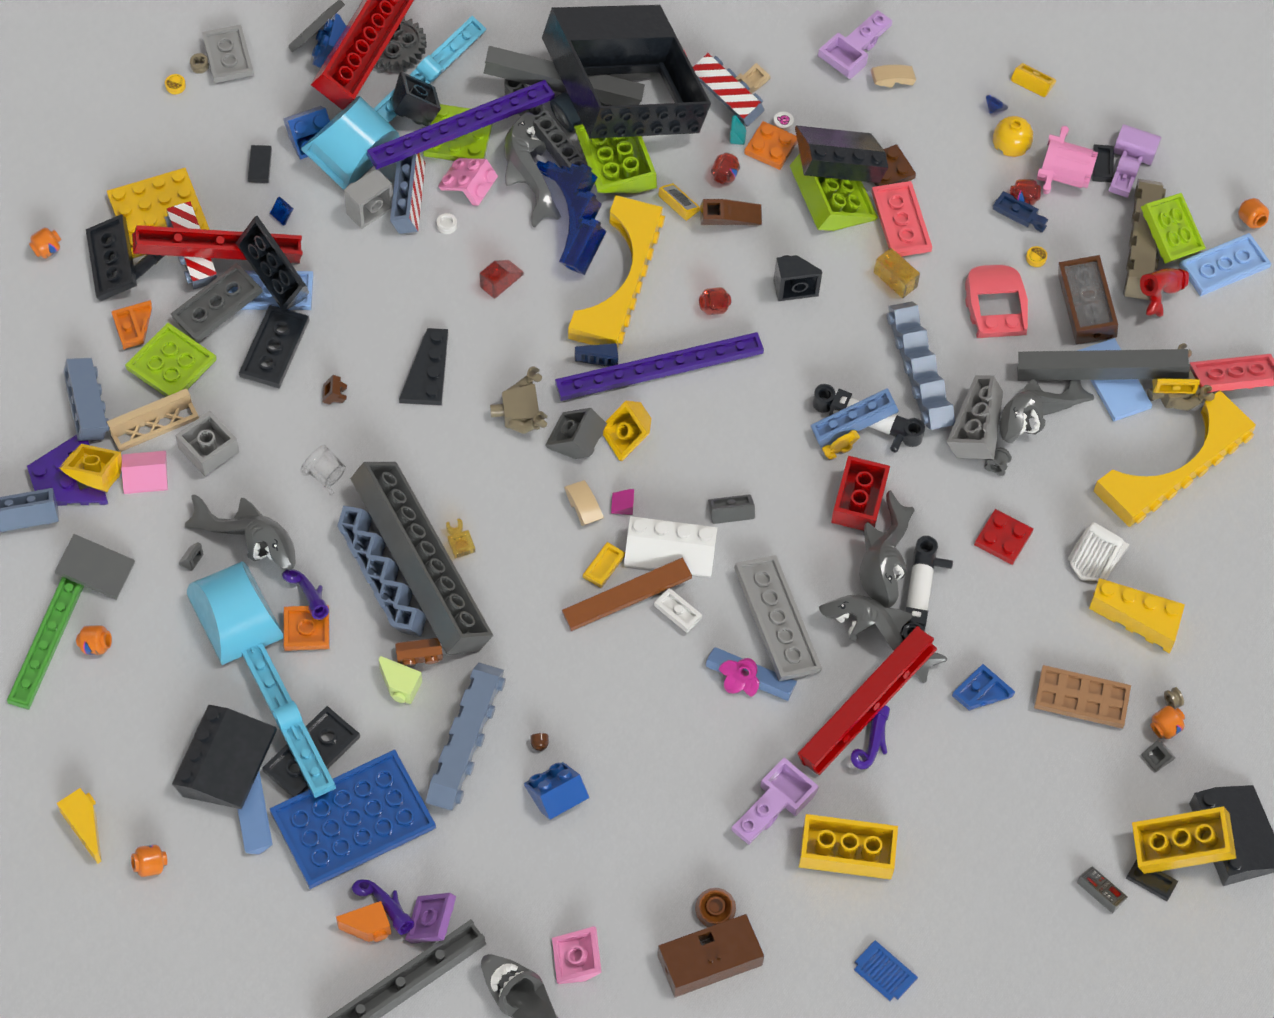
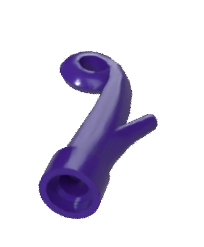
(317, 606)
(876, 740)
(400, 919)

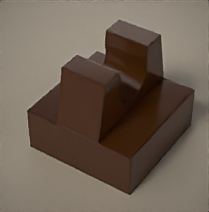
(332, 390)

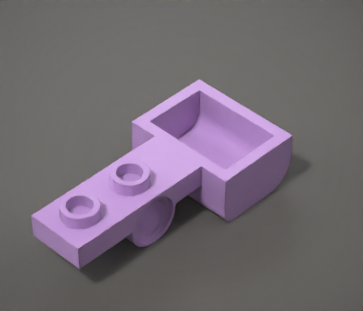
(848, 53)
(1134, 147)
(784, 788)

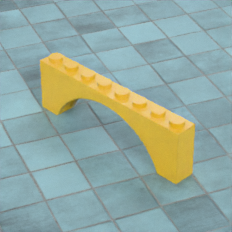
(606, 321)
(1136, 496)

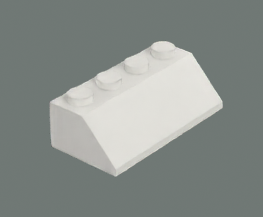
(660, 542)

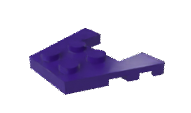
(46, 474)

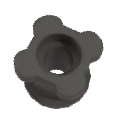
(999, 462)

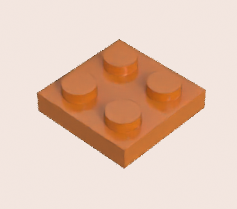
(771, 145)
(304, 631)

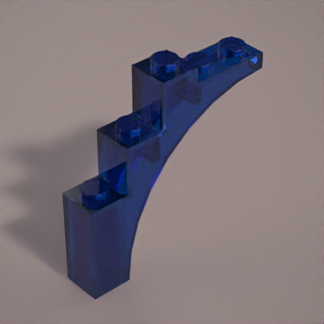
(584, 230)

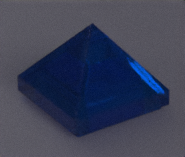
(995, 104)
(281, 211)

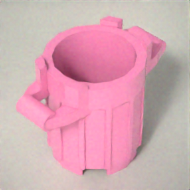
(1066, 163)

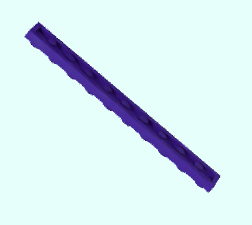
(460, 124)
(659, 366)

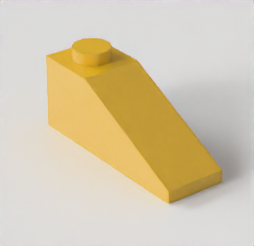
(81, 816)

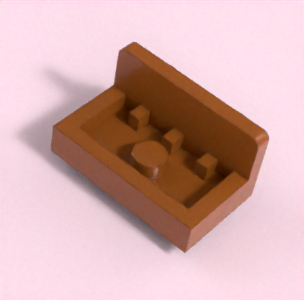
(419, 651)

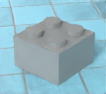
(368, 198)
(207, 443)

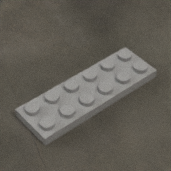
(777, 618)

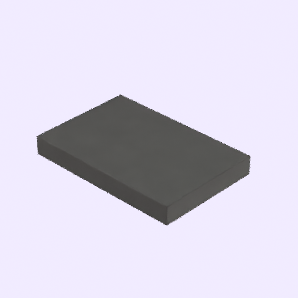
(316, 25)
(95, 566)

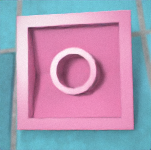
(144, 472)
(576, 956)

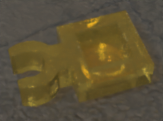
(459, 541)

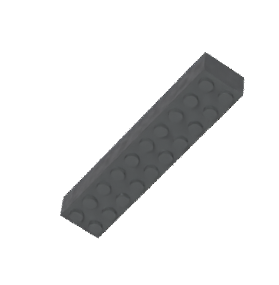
(421, 557)

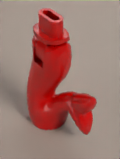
(1166, 280)

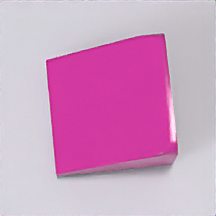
(623, 502)

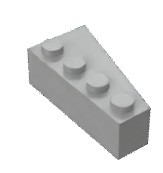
(978, 420)

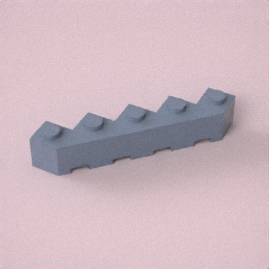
(920, 365)
(380, 571)
(465, 736)

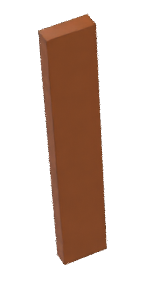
(627, 594)

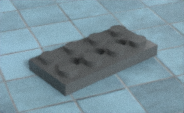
(216, 290)

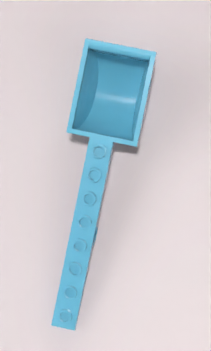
(343, 143)
(242, 625)

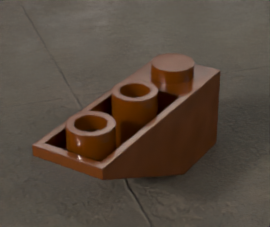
(729, 212)

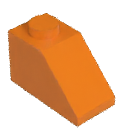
(366, 923)

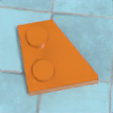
(132, 323)

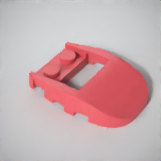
(996, 280)

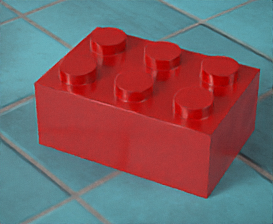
(860, 493)

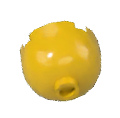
(1013, 136)

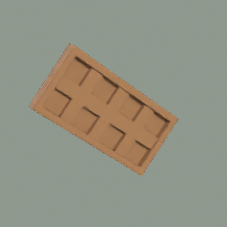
(1082, 696)

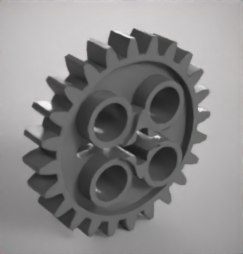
(404, 47)

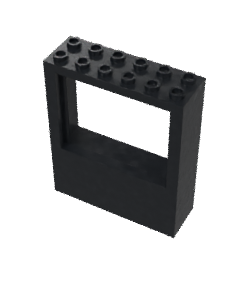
(624, 42)

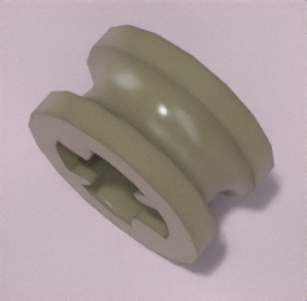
(198, 58)
(1174, 698)

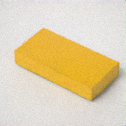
(604, 565)

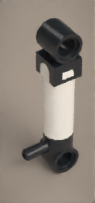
(892, 425)
(921, 583)

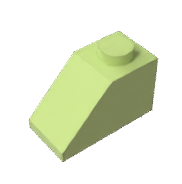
(400, 680)

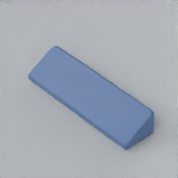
(855, 417)
(767, 678)
(255, 821)

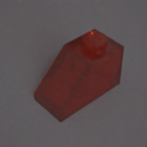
(499, 277)

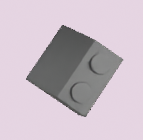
(576, 433)

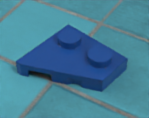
(981, 689)

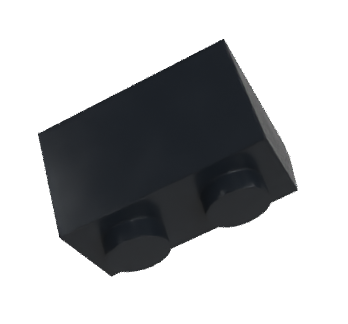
(415, 100)
(796, 278)

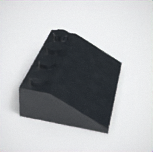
(841, 154)
(271, 265)
(224, 757)
(1250, 831)

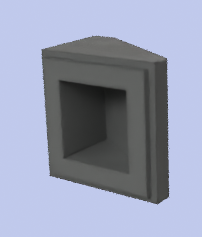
(192, 556)
(1158, 755)

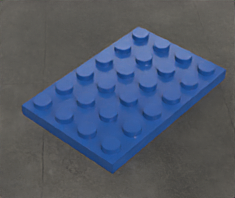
(356, 822)

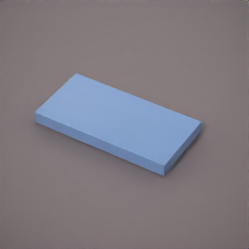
(1225, 264)
(265, 299)
(1119, 396)

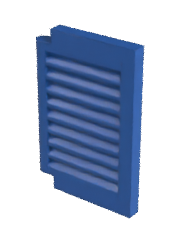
(884, 971)

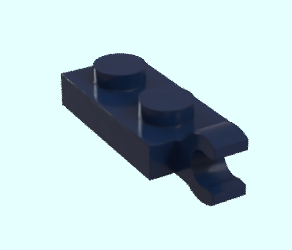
(1020, 211)

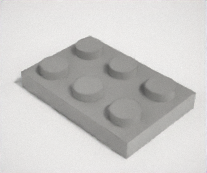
(227, 53)

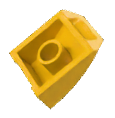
(93, 466)

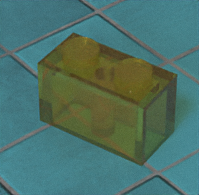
(896, 273)

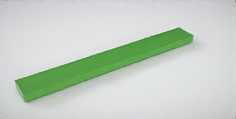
(45, 643)

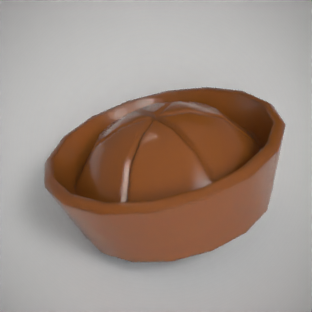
(715, 907)

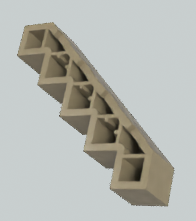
(1141, 243)

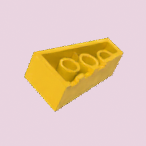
(1139, 612)

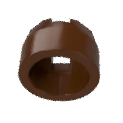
(539, 741)

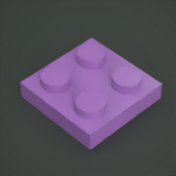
(431, 917)

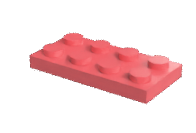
(901, 218)
(1235, 372)

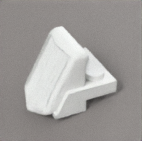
(1097, 553)

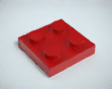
(1004, 536)

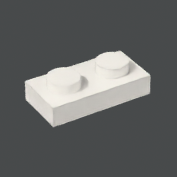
(678, 610)

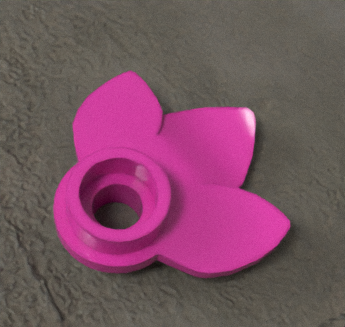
(739, 679)

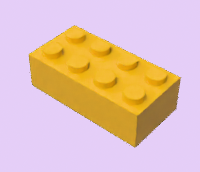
(1184, 840)
(848, 846)

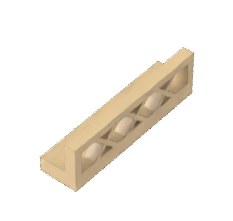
(146, 415)

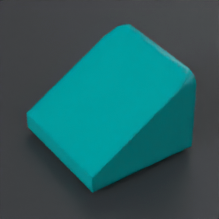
(737, 132)

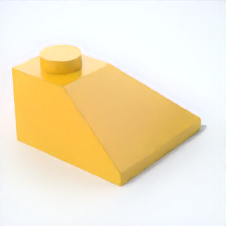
(627, 428)

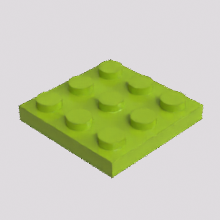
(467, 146)
(1173, 227)
(170, 361)

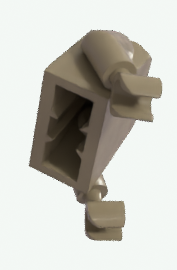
(1180, 400)
(521, 405)

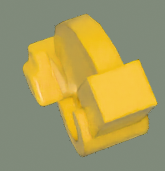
(842, 444)

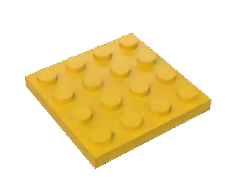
(147, 200)

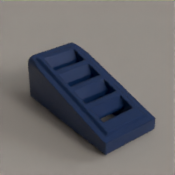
(597, 354)

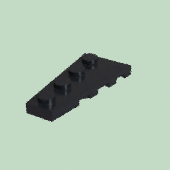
(427, 373)

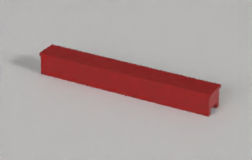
(203, 243)
(867, 701)

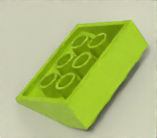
(618, 163)
(833, 201)

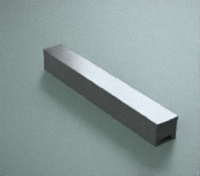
(532, 70)
(1103, 364)
(415, 974)

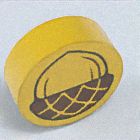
(175, 84)
(1036, 256)

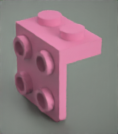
(471, 177)

